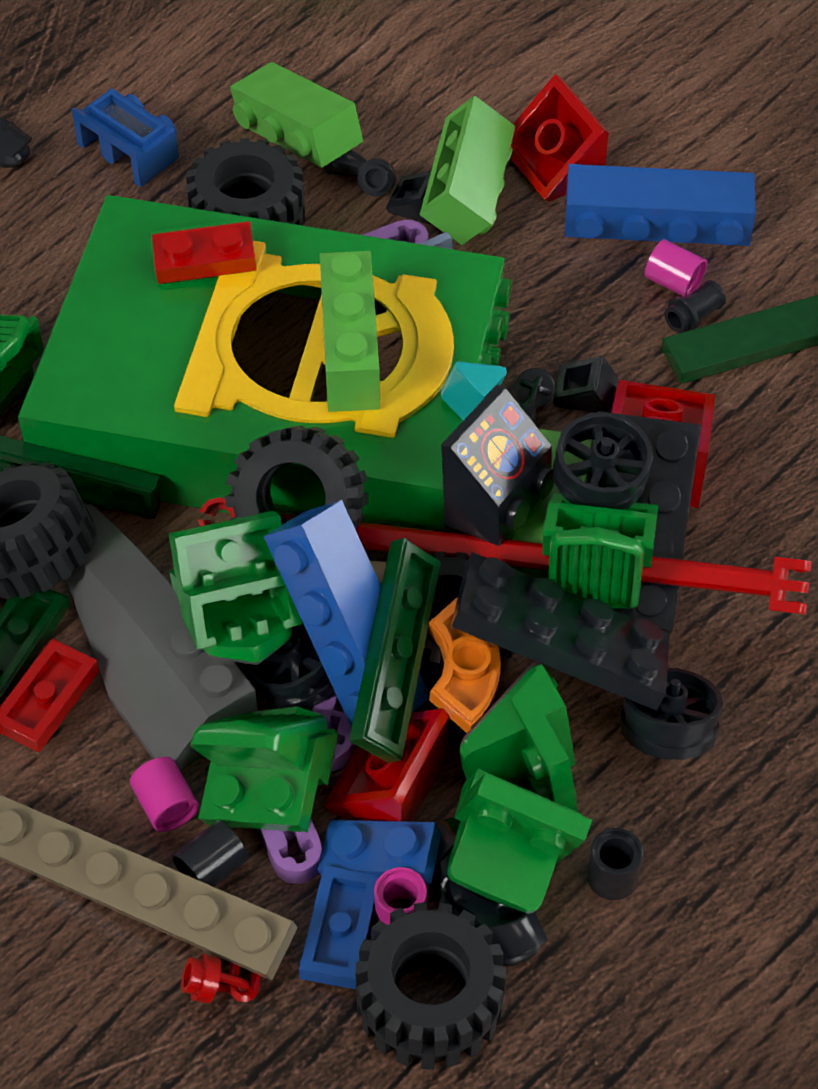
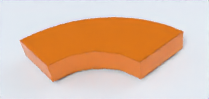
(468, 673)

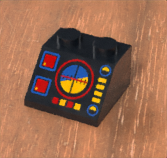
(494, 469)

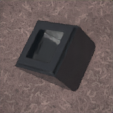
(409, 196)
(586, 385)

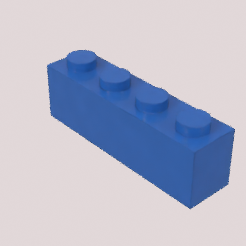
(660, 204)
(333, 594)

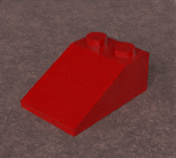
(671, 405)

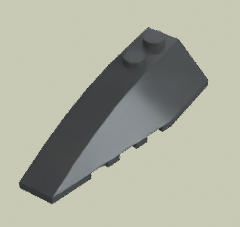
(146, 652)

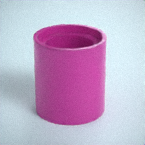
(675, 268)
(164, 794)
(397, 884)

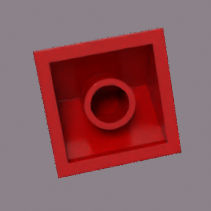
(556, 133)
(393, 790)

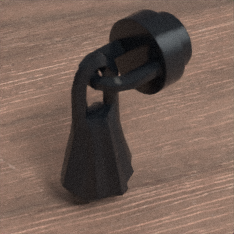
(374, 176)
(534, 389)

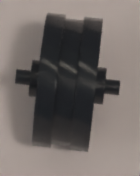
(611, 438)
(295, 660)
(684, 722)

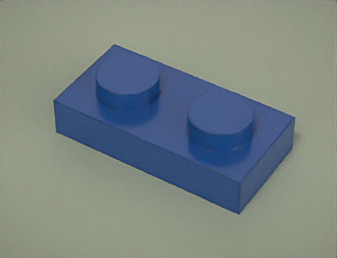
(381, 846)
(338, 926)

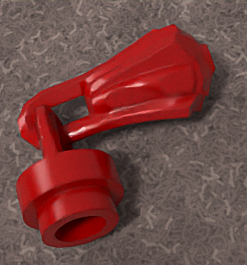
(204, 978)

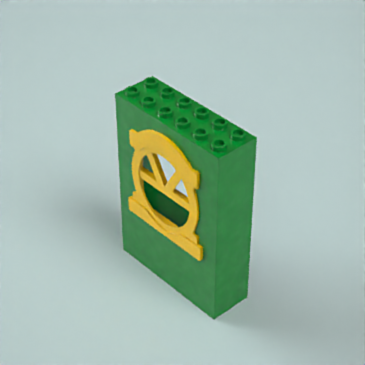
(153, 381)

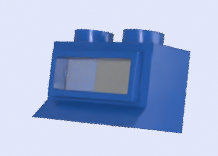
(128, 128)

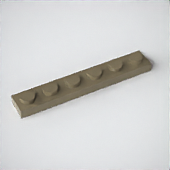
(144, 889)

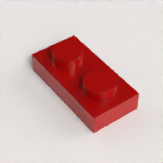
(203, 252)
(46, 694)

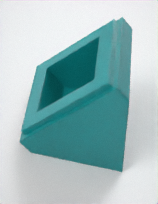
(470, 385)

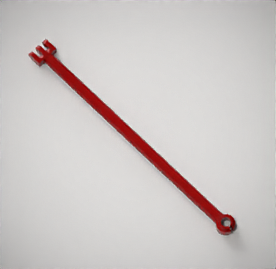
(529, 555)

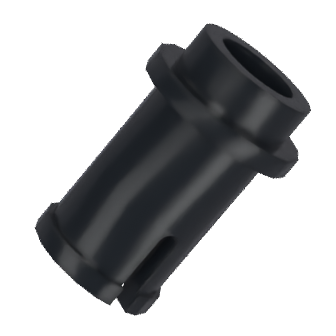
(687, 311)

